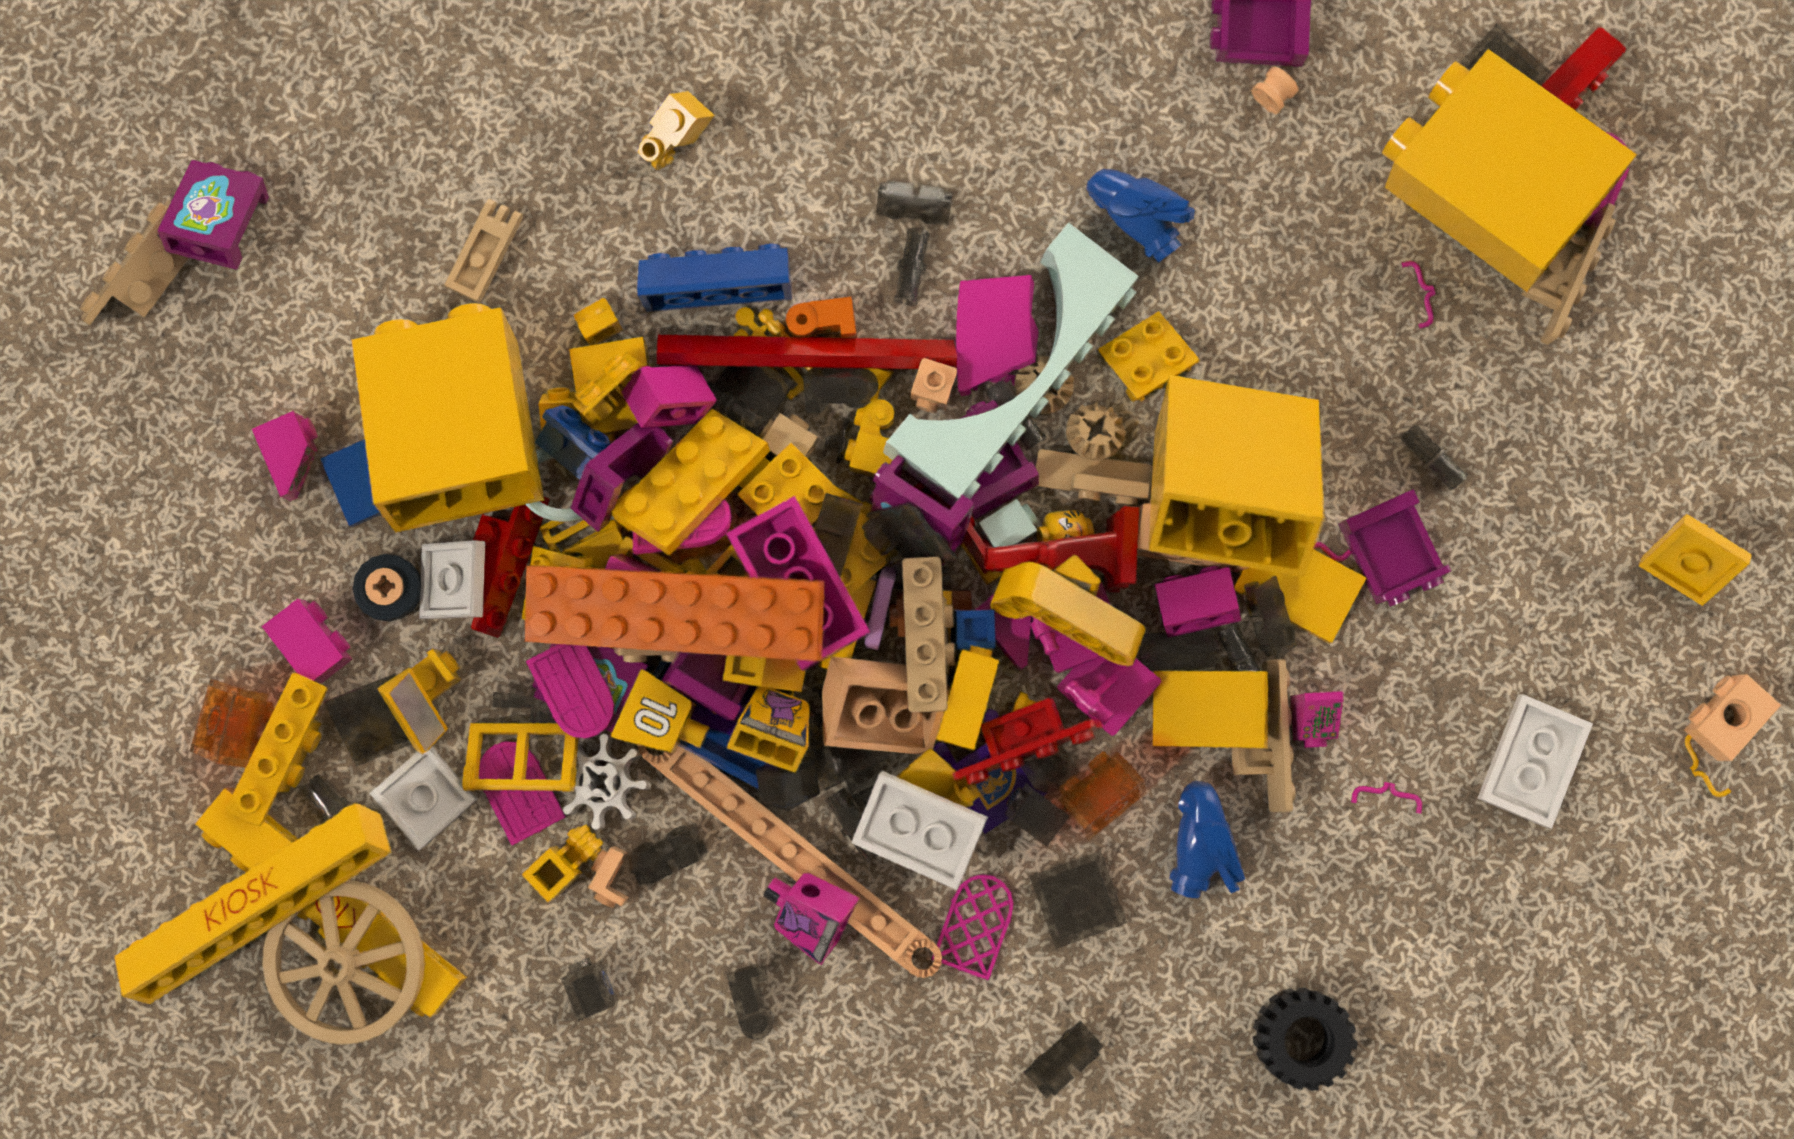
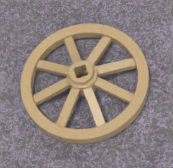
(351, 964)

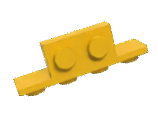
(280, 751)

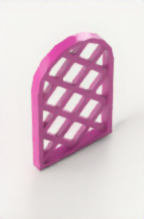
(979, 915)

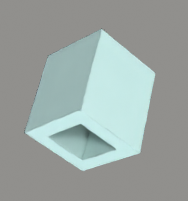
(1009, 525)

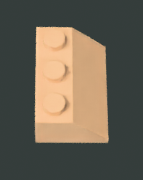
(869, 709)

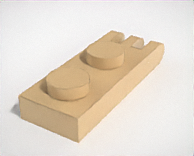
(483, 251)

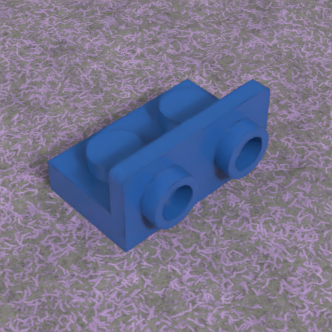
(570, 439)

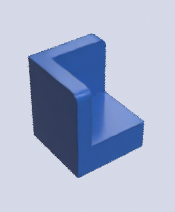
(973, 629)

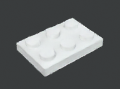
(1535, 761)
(919, 830)

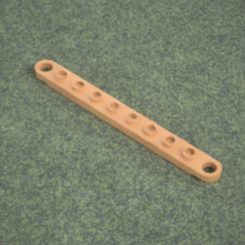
(792, 853)

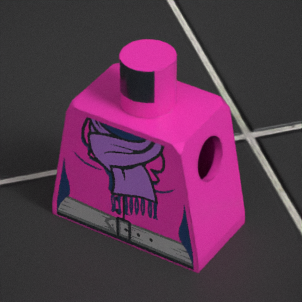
(811, 913)

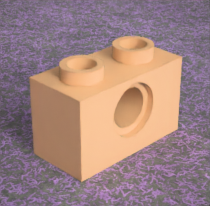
(1751, 710)

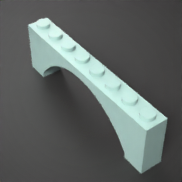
(956, 452)

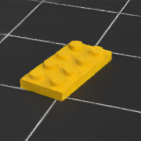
(690, 481)

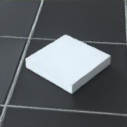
(452, 580)
(423, 797)

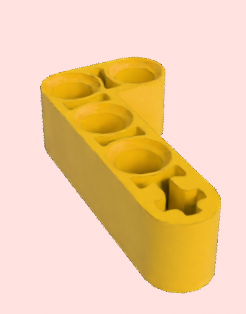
(1069, 609)

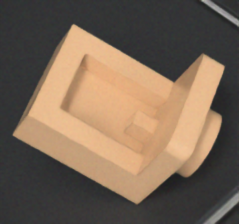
(933, 386)
(606, 868)

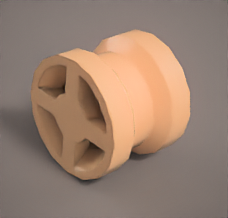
(1275, 90)

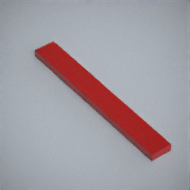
(802, 351)

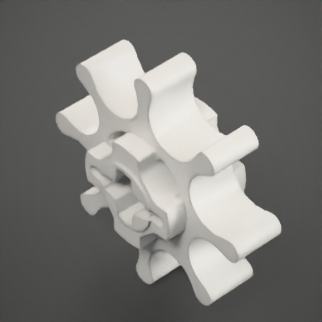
(617, 783)

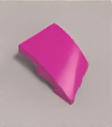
(994, 329)

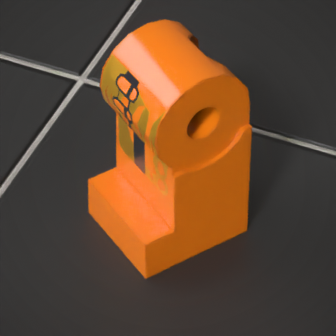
(822, 317)

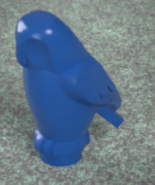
(1141, 209)
(1204, 843)

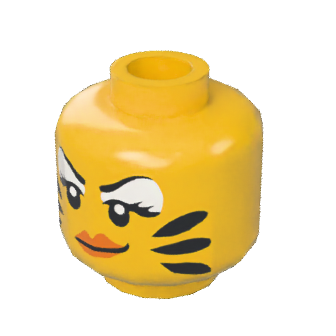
(1064, 525)

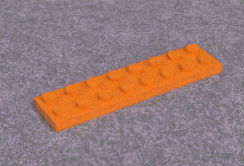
(675, 612)

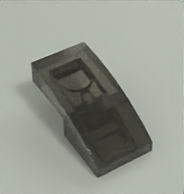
(837, 527)
(539, 709)

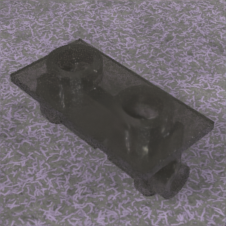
(898, 202)
(1275, 632)
(1178, 652)
(651, 859)
(1075, 1047)

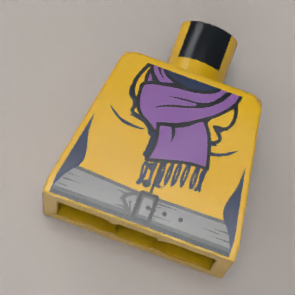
(773, 728)

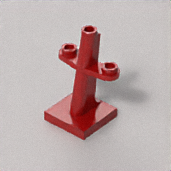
(1108, 552)

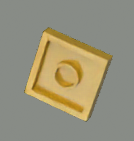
(1695, 559)

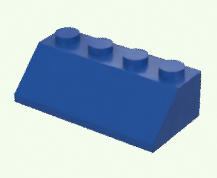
(714, 278)

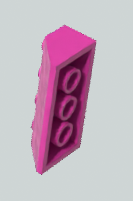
(786, 547)

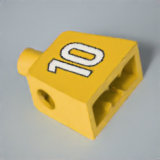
(658, 717)

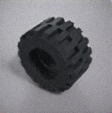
(1335, 1049)

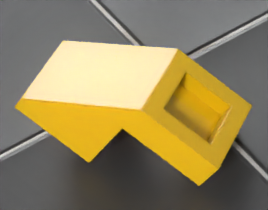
(764, 672)

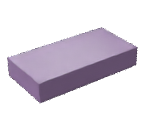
(880, 608)

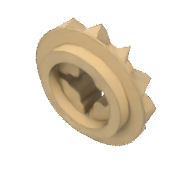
(1026, 377)
(1101, 446)

